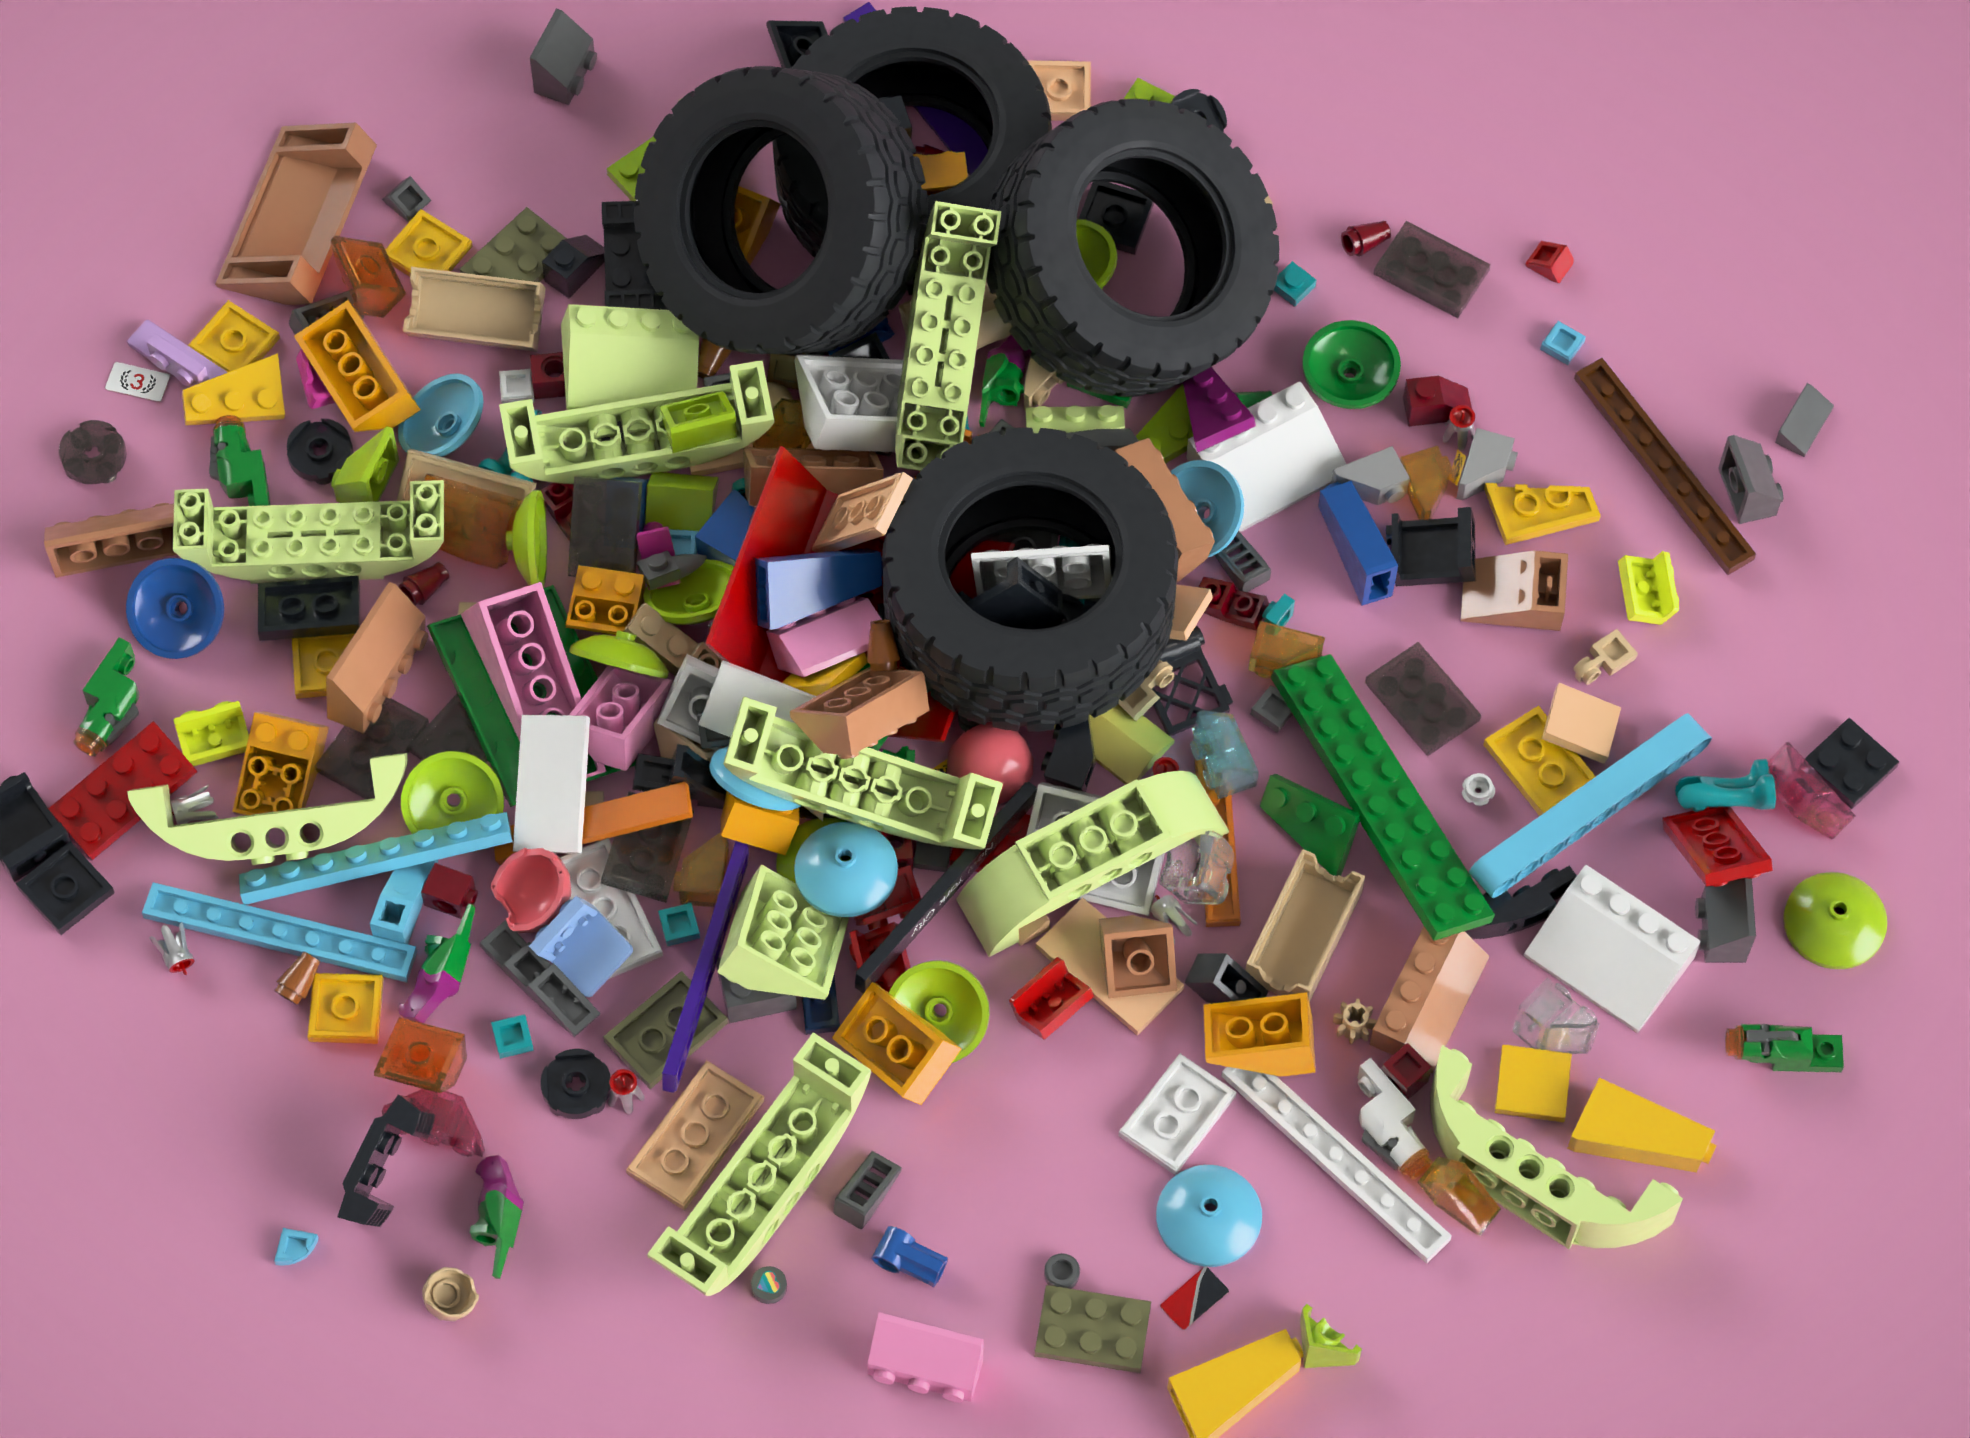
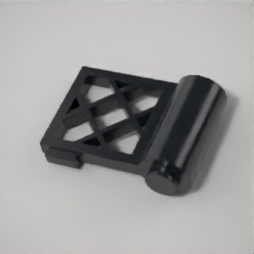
(1180, 655)

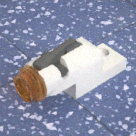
(1386, 1123)

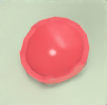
(994, 755)
(531, 888)

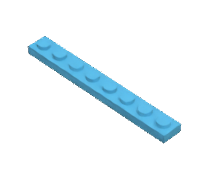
(375, 858)
(279, 932)

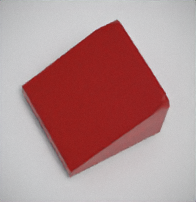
(1551, 260)

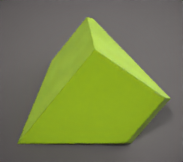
(1323, 1345)

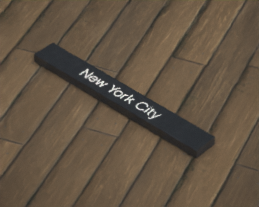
(943, 890)

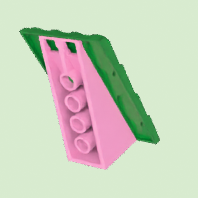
(511, 662)

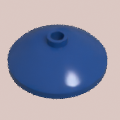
(155, 611)

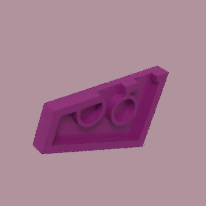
(1214, 410)

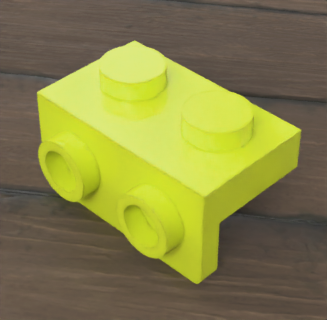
(1649, 588)
(212, 733)

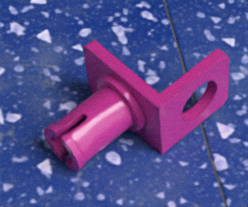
(655, 540)

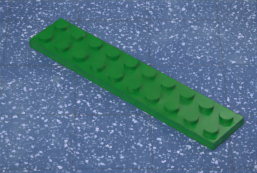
(1383, 796)

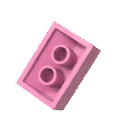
(823, 637)
(621, 714)
(925, 1358)

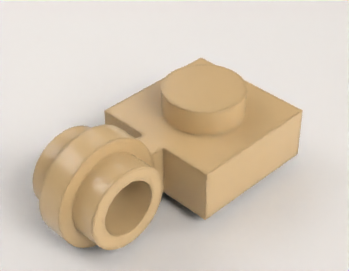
(1610, 652)
(1144, 696)

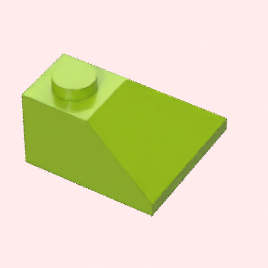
(367, 470)

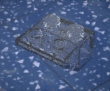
(1555, 1021)

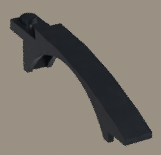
(687, 767)

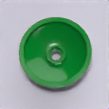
(1352, 349)

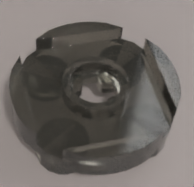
(99, 468)

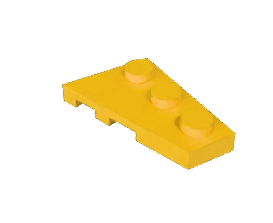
(247, 392)
(1535, 512)

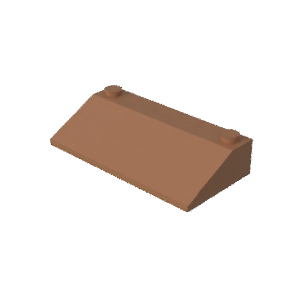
(297, 212)

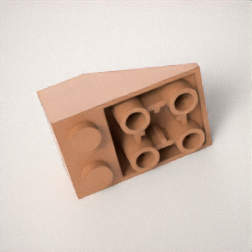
(1518, 590)

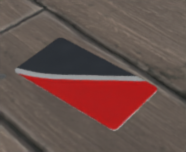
(1194, 1298)

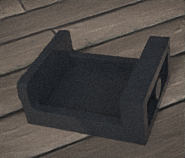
(1434, 549)
(1019, 601)
(26, 828)

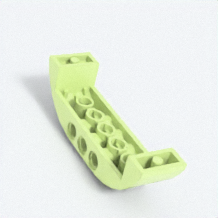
(569, 441)
(863, 789)
(217, 837)
(767, 1171)

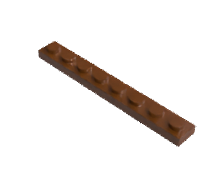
(1665, 466)

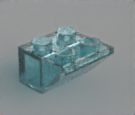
(1223, 753)

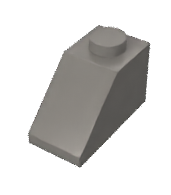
(1486, 462)
(1376, 477)

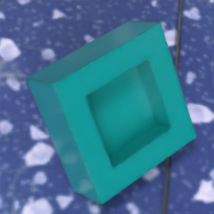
(1294, 283)
(1279, 612)
(679, 924)
(512, 1036)

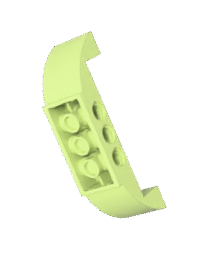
(943, 332)
(310, 539)
(1085, 853)
(1534, 1185)

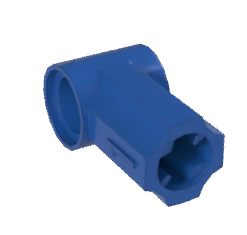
(901, 1253)

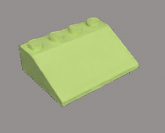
(625, 354)
(781, 940)

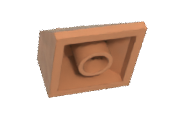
(1137, 956)

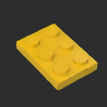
(1535, 766)

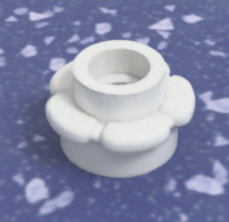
(1478, 781)

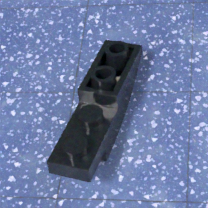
(1526, 907)

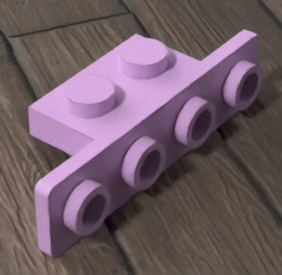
(173, 355)

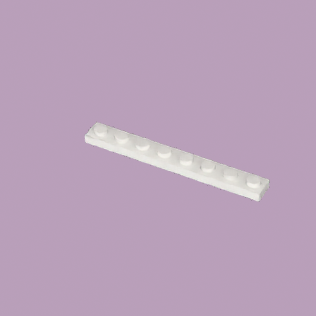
(1341, 1161)

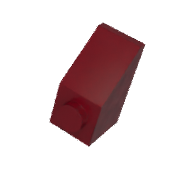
(1431, 399)

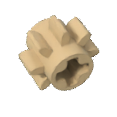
(1355, 1012)

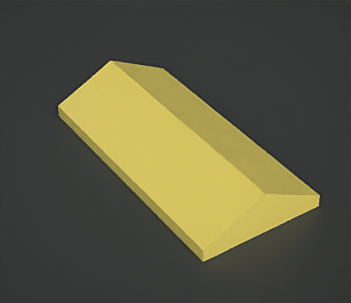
(1126, 745)

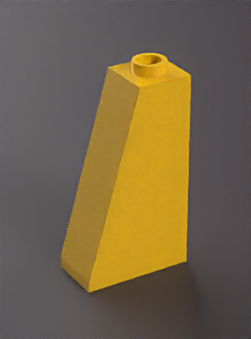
(1639, 1131)
(1230, 1386)

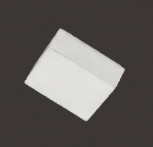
(516, 385)

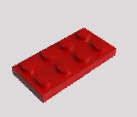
(99, 807)
(1717, 845)

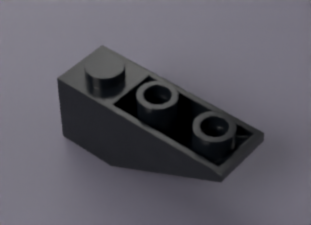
(1072, 757)

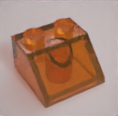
(368, 275)
(422, 1056)

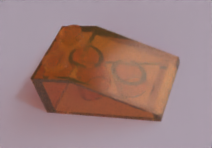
(476, 522)

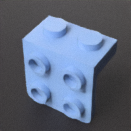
(582, 945)

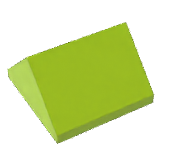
(699, 421)
(681, 500)

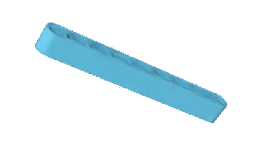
(1590, 805)

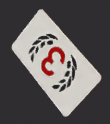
(137, 381)

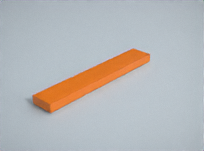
(626, 815)
(1229, 911)

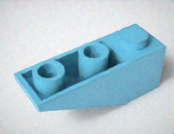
(400, 903)

